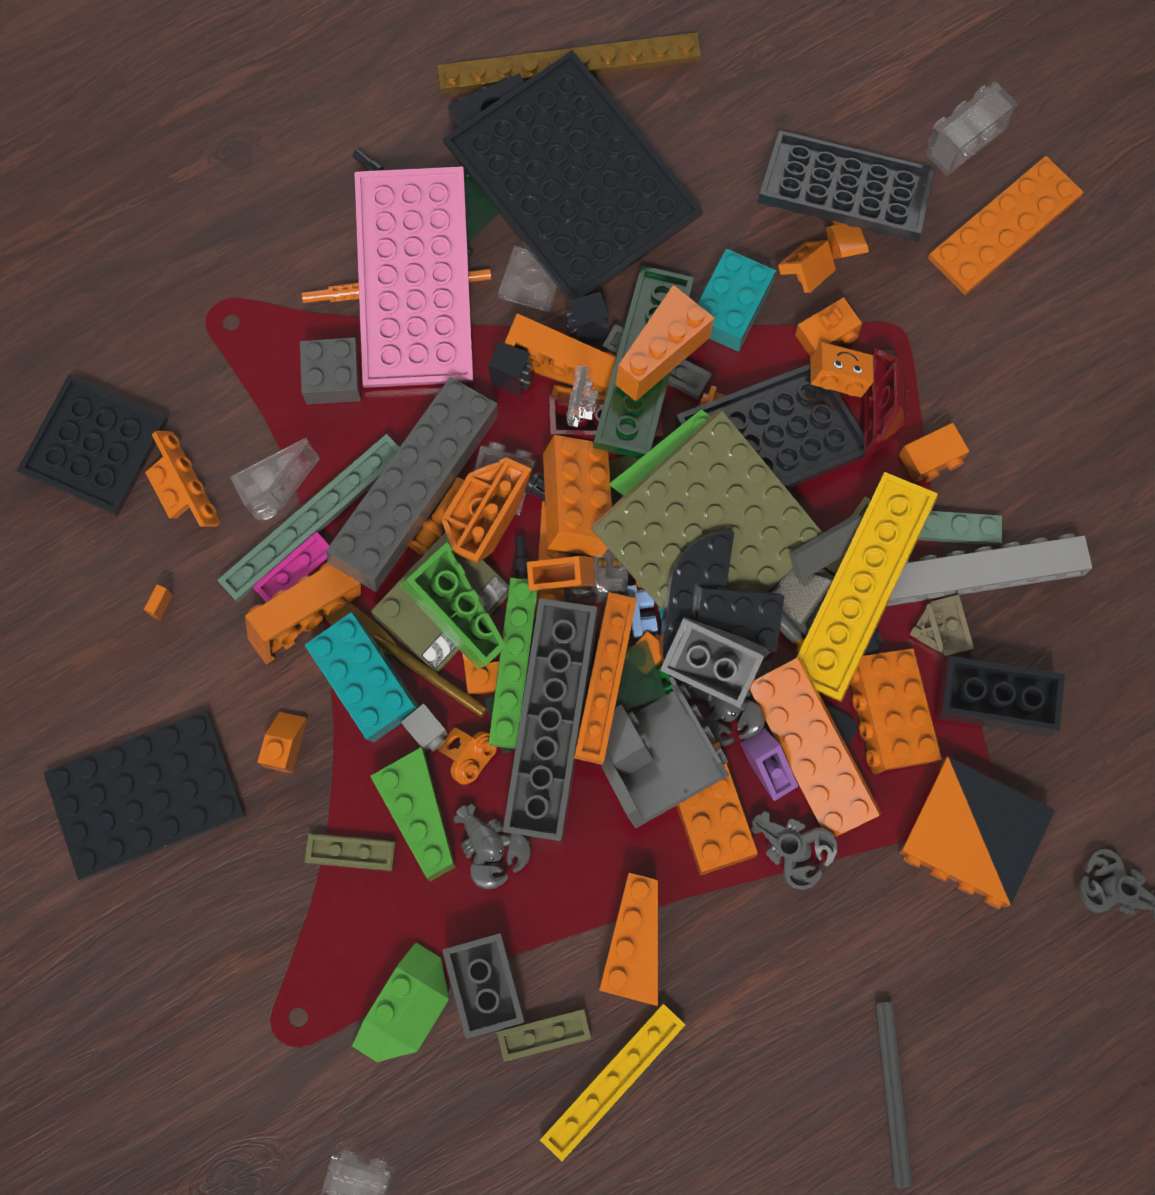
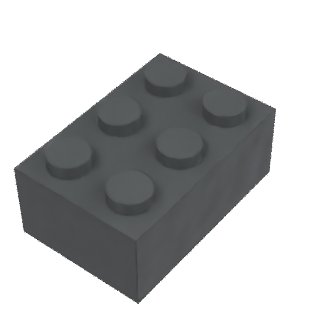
(483, 986)

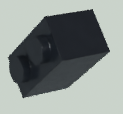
(587, 319)
(511, 369)

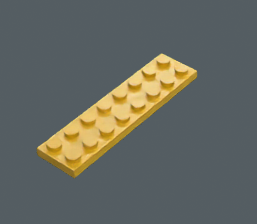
(864, 583)

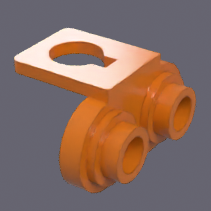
(470, 756)

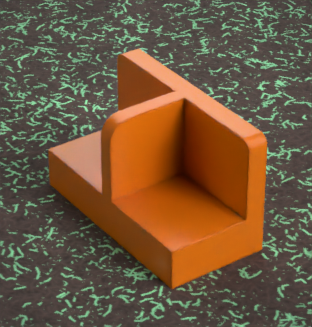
(811, 264)

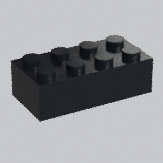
(1000, 696)

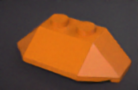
(485, 508)

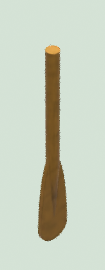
(389, 647)

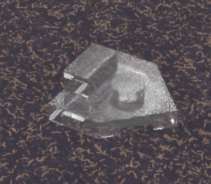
(583, 398)

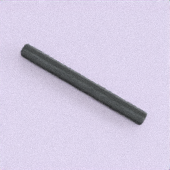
(893, 1095)

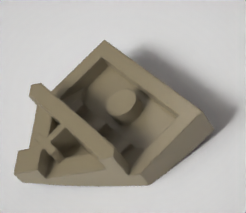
(944, 627)

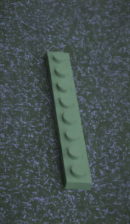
(309, 519)

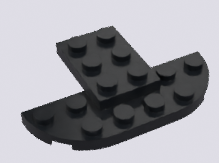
(699, 593)

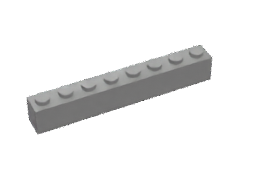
(992, 569)

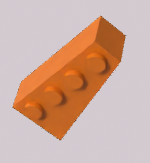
(665, 341)
(558, 354)
(633, 952)

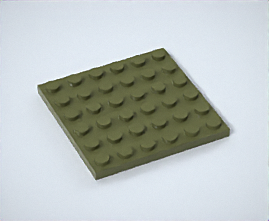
(702, 488)

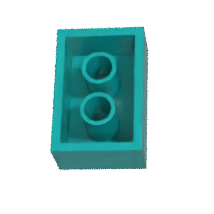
(736, 297)

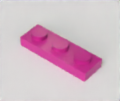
(301, 562)

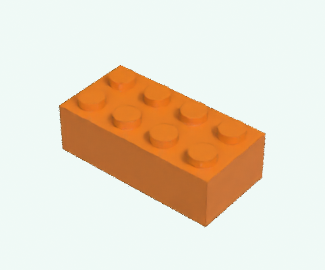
(575, 494)
(717, 826)

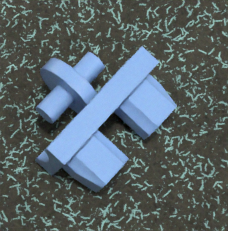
(643, 624)

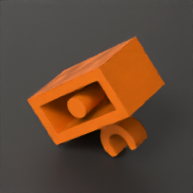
(832, 326)

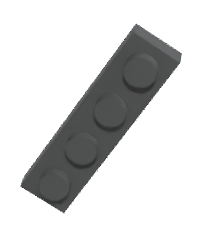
(684, 377)

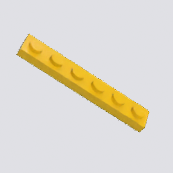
(612, 1082)

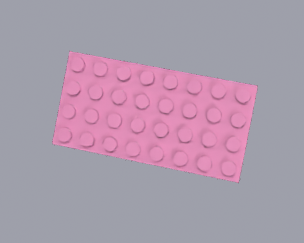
(413, 277)

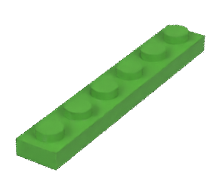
(513, 664)

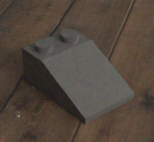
(714, 661)

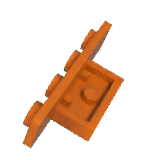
(178, 484)

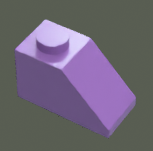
(769, 764)

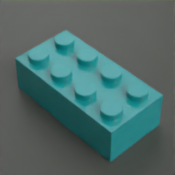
(362, 677)

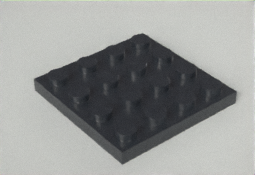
(92, 445)

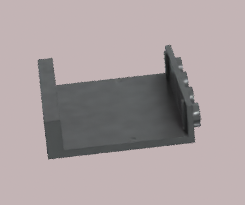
(681, 759)

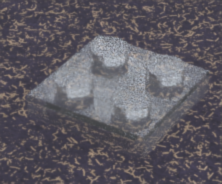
(527, 282)

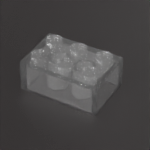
(970, 127)

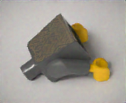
(801, 602)

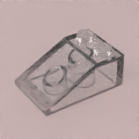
(274, 480)

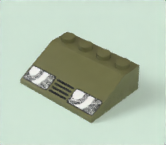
(416, 630)

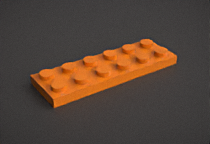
(1005, 225)
(814, 748)

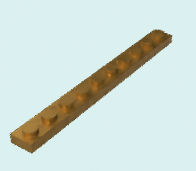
(596, 58)

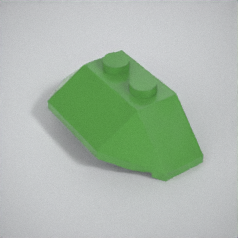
(405, 1007)

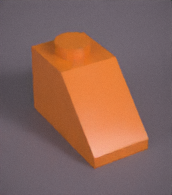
(845, 240)
(282, 742)

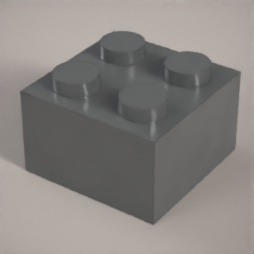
(330, 371)

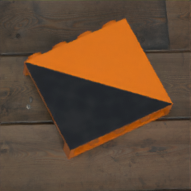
(977, 833)

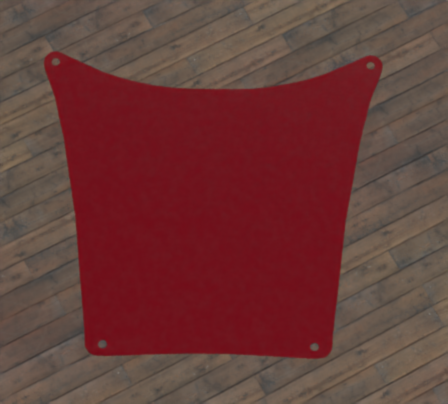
(372, 918)

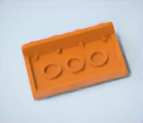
(893, 711)

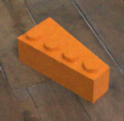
(299, 610)

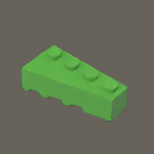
(454, 606)

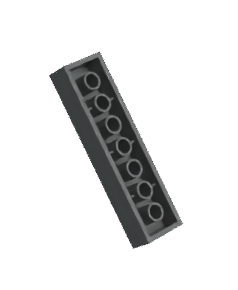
(412, 484)
(551, 719)

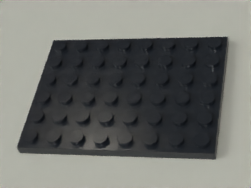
(572, 177)

